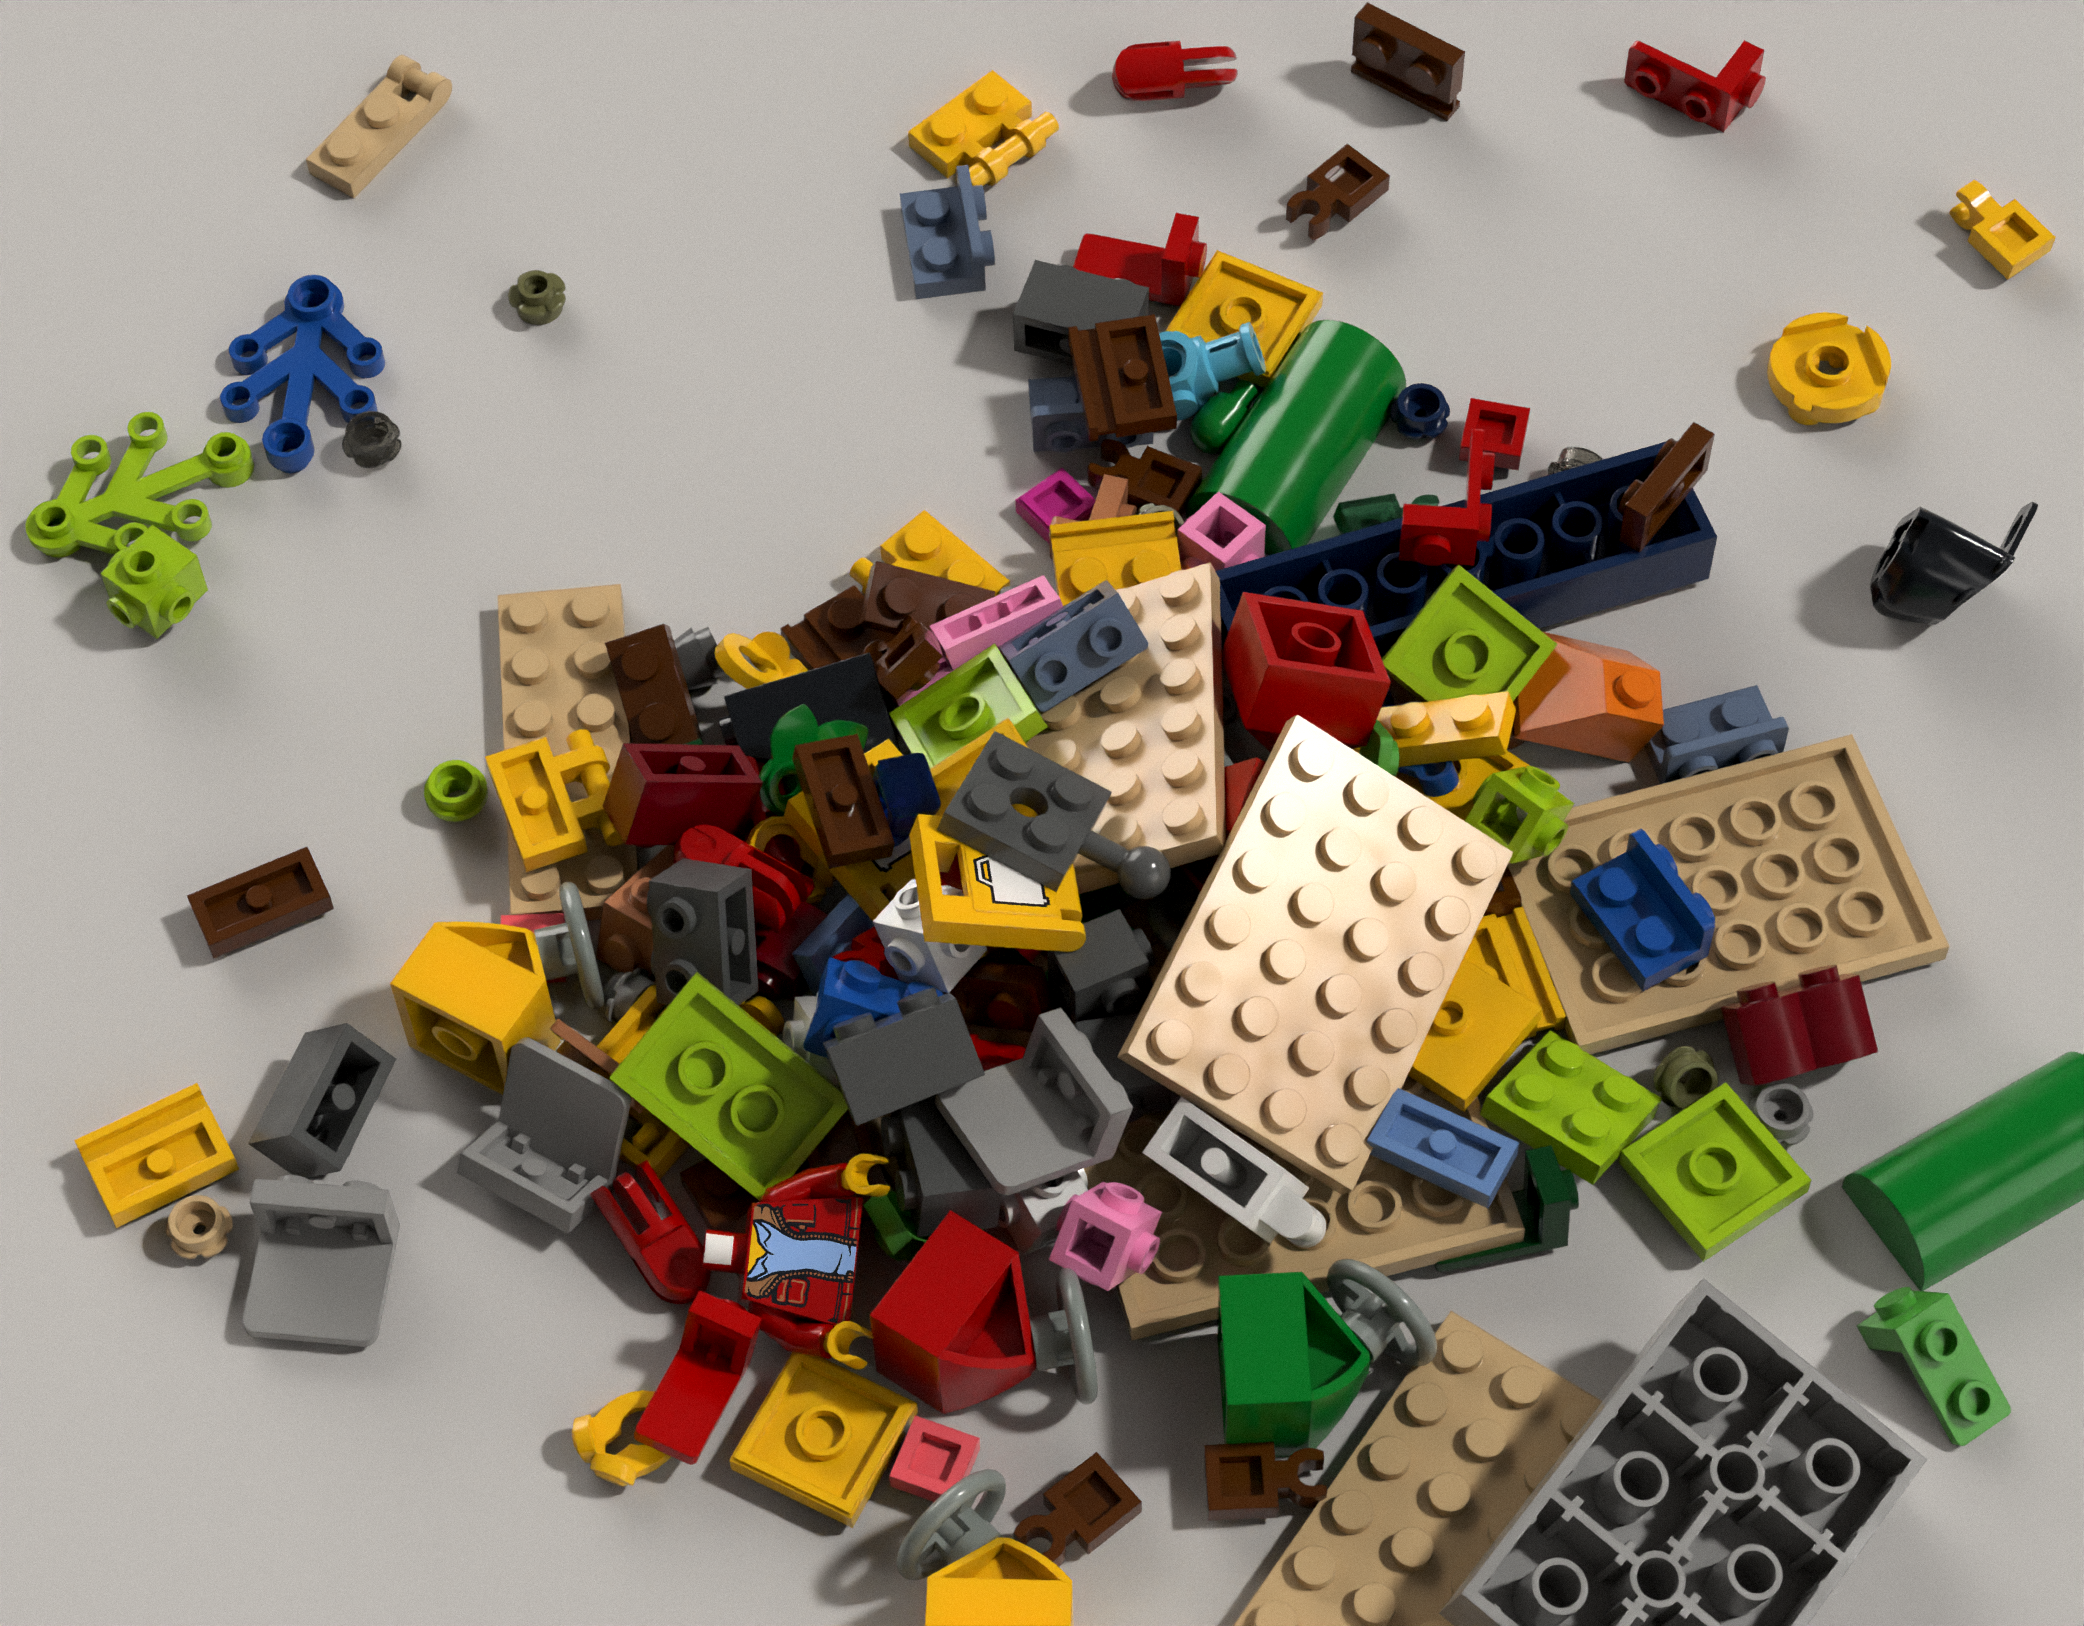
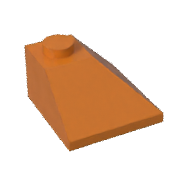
(1591, 701)

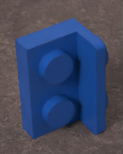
(1646, 911)

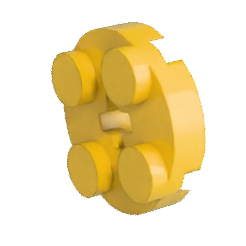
(1825, 397)

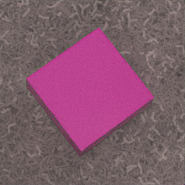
(1054, 496)

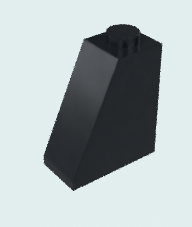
(832, 692)

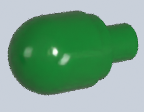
(1221, 417)

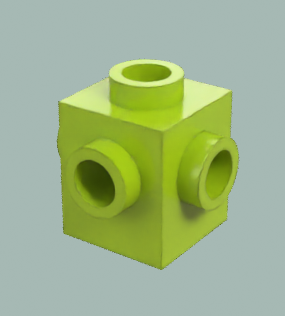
(153, 582)
(1503, 807)

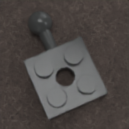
(1052, 840)

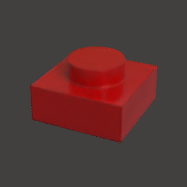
(1503, 431)

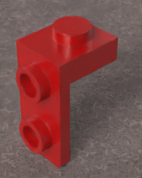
(1694, 92)
(1163, 270)
(1451, 533)
(700, 1379)

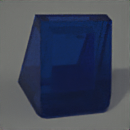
(905, 791)

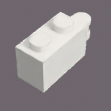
(1235, 1176)

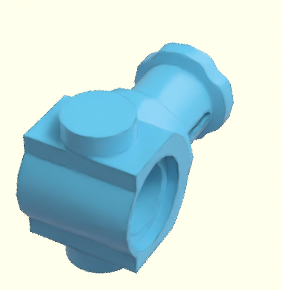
(1203, 365)

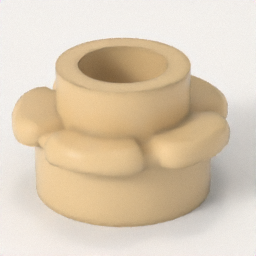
(194, 1212)

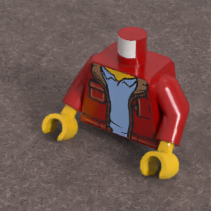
(802, 1258)

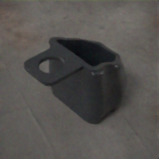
(1939, 565)

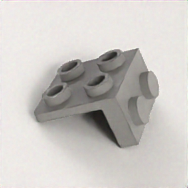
(1040, 1112)
(552, 1138)
(320, 1261)

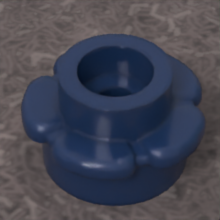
(1421, 400)

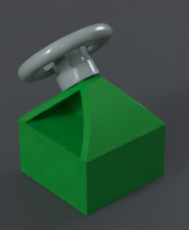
(1295, 1362)

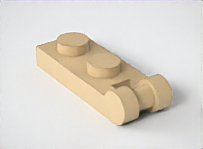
(379, 127)

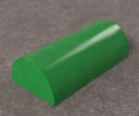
(1306, 432)
(1979, 1174)

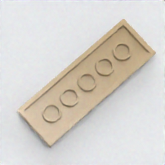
(551, 685)

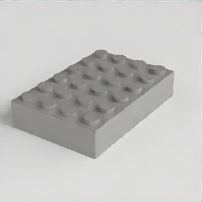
(1697, 1491)

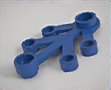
(301, 367)

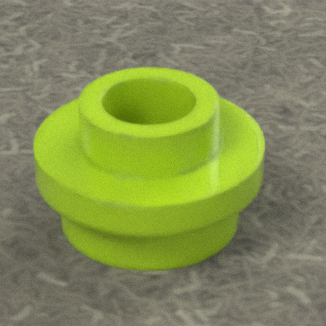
(455, 776)

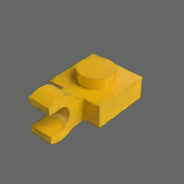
(2002, 235)

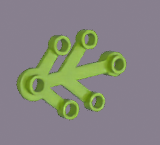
(131, 495)

